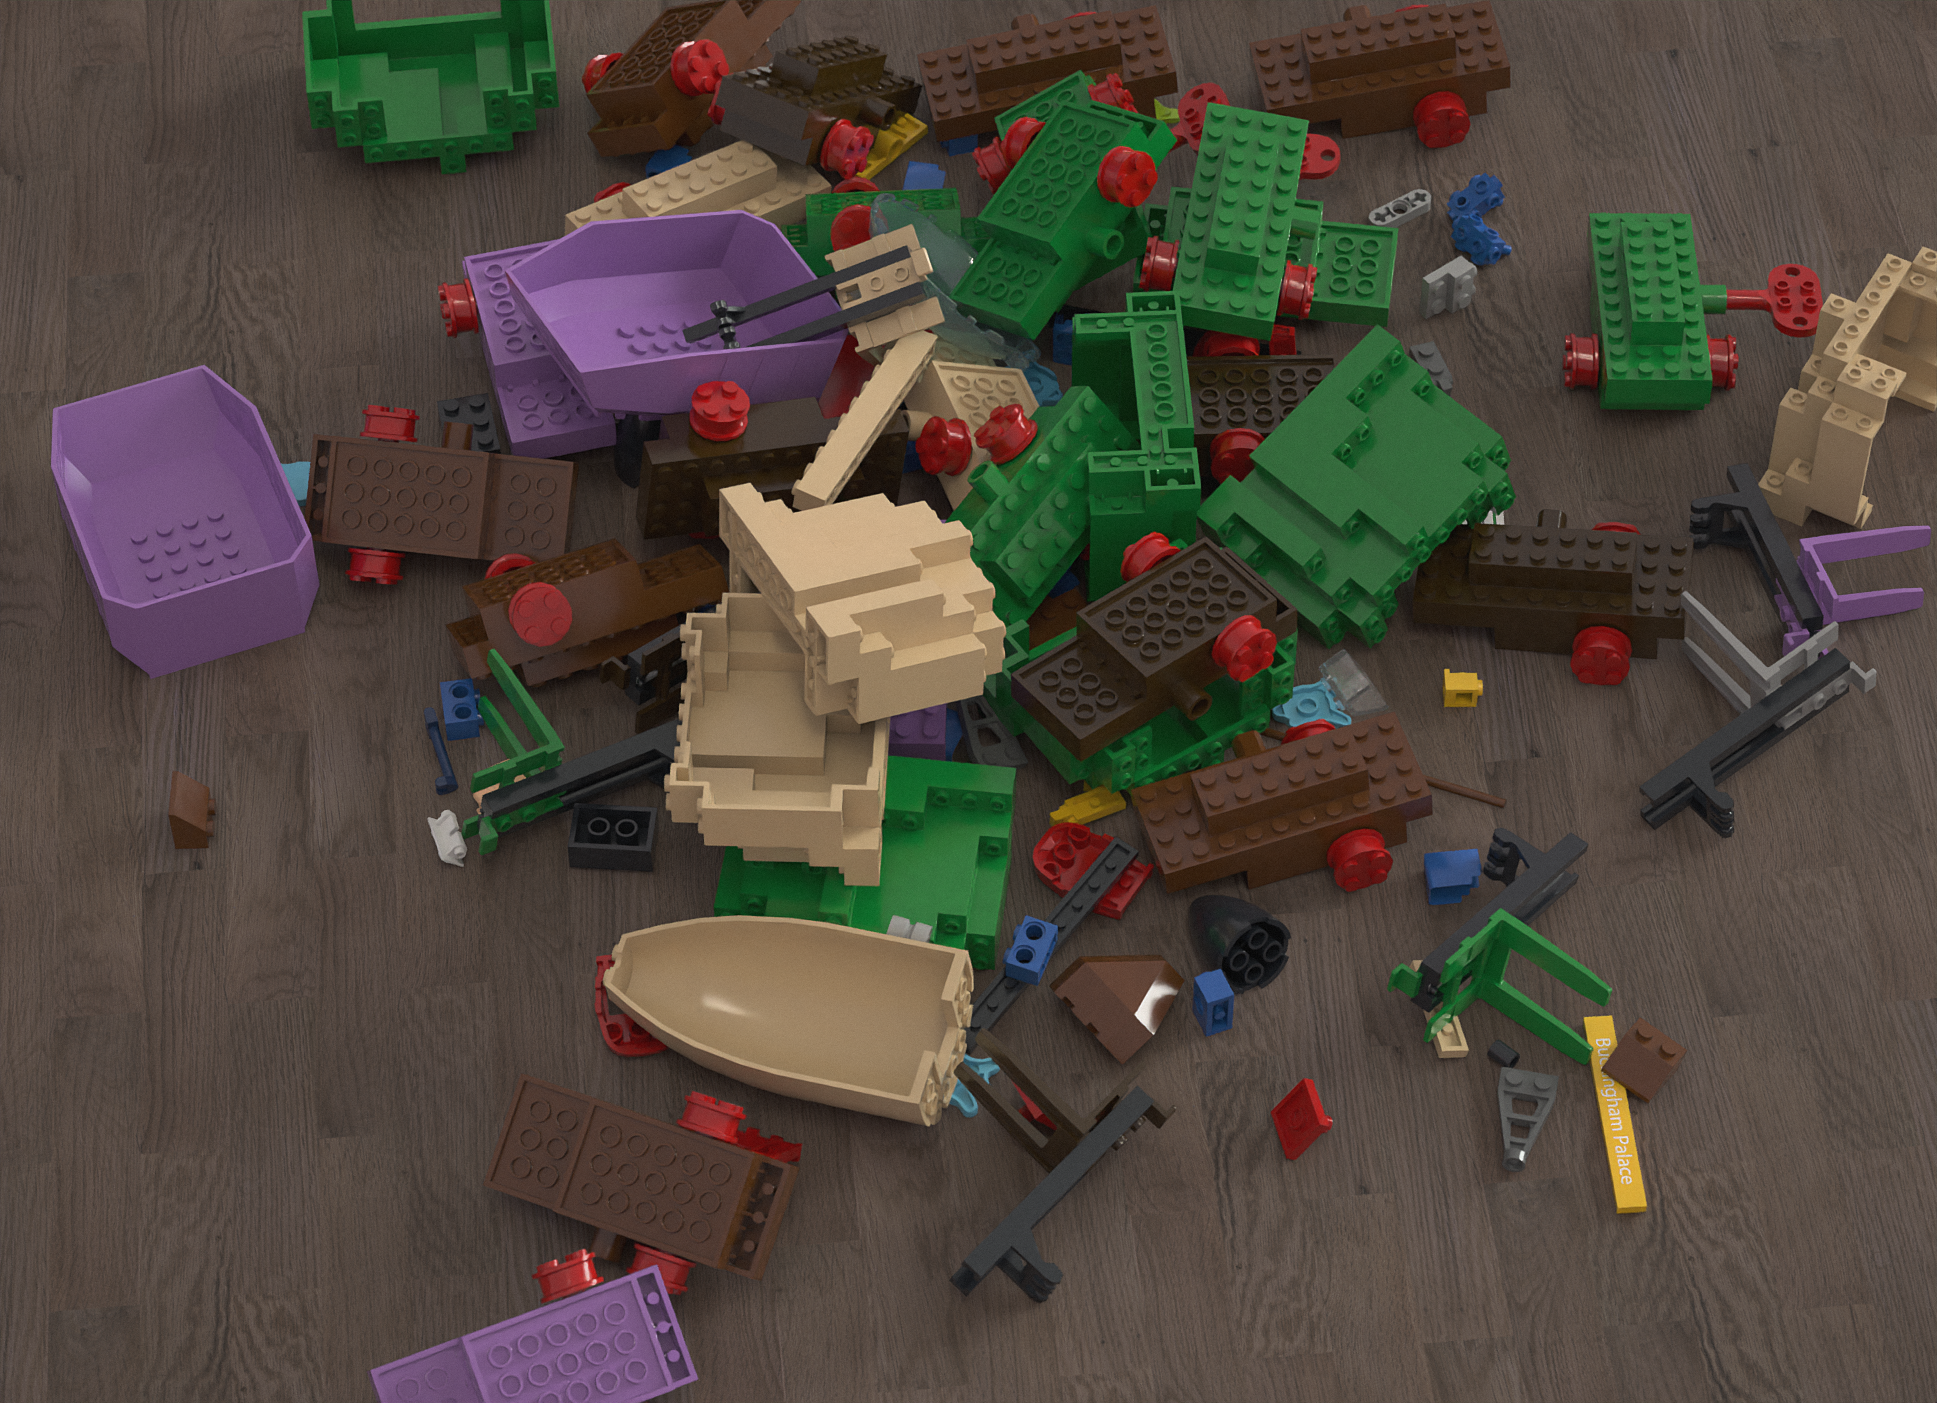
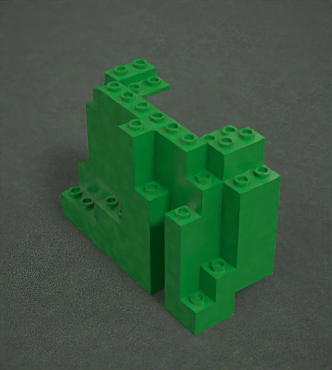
(430, 81)
(1141, 375)
(1359, 490)
(1163, 744)
(940, 863)

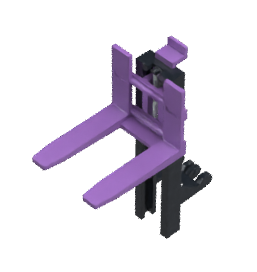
(1801, 587)

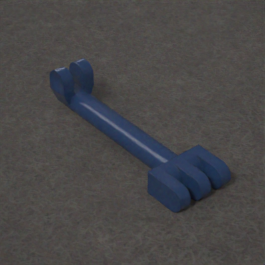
(448, 782)

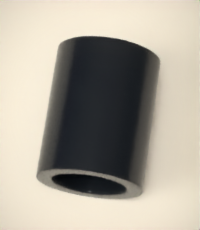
(1503, 1054)

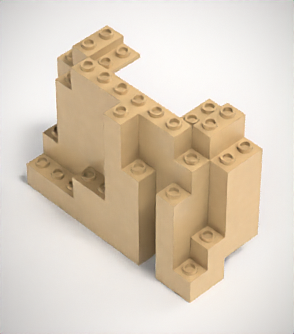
(1857, 362)
(871, 597)
(759, 760)

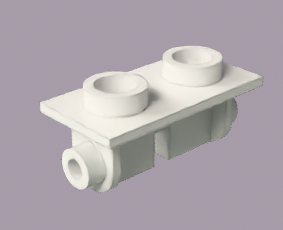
(447, 838)

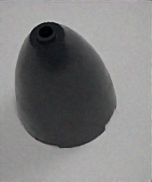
(628, 451)
(1238, 940)

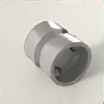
(902, 928)

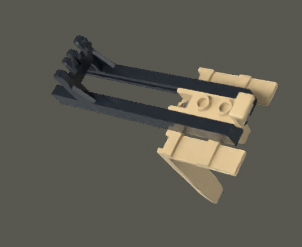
(869, 282)

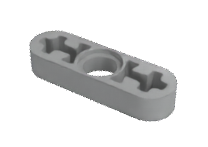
(1386, 217)

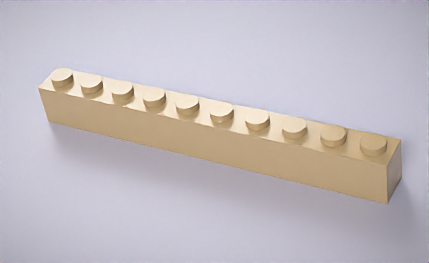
(864, 421)

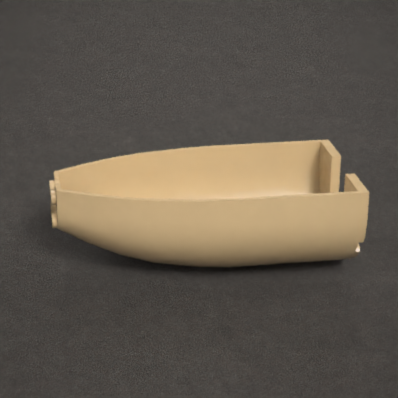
(804, 1008)

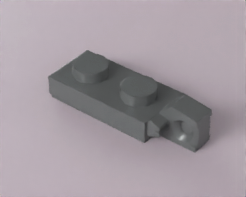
(1431, 360)

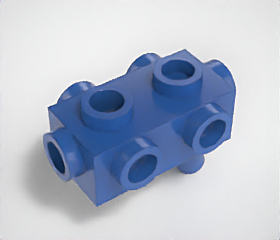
(1477, 198)
(1478, 240)

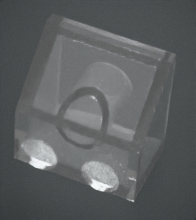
(1351, 685)

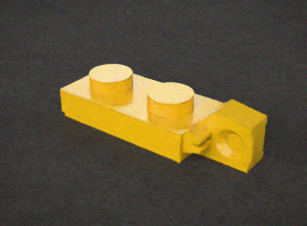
(1088, 807)

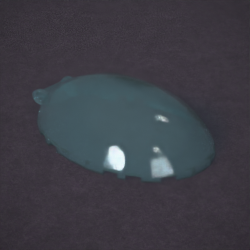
(950, 260)

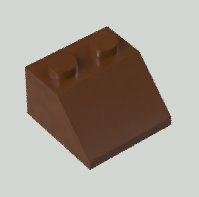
(190, 812)
(1644, 1060)

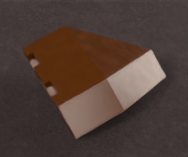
(1119, 997)

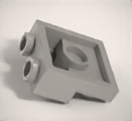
(1448, 288)

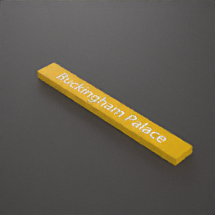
(1615, 1119)

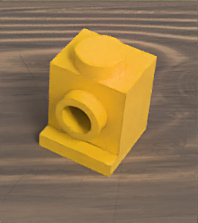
(1461, 689)

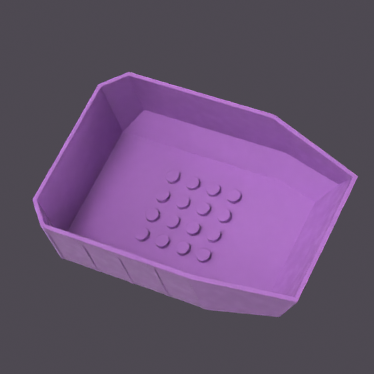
(624, 290)
(182, 520)

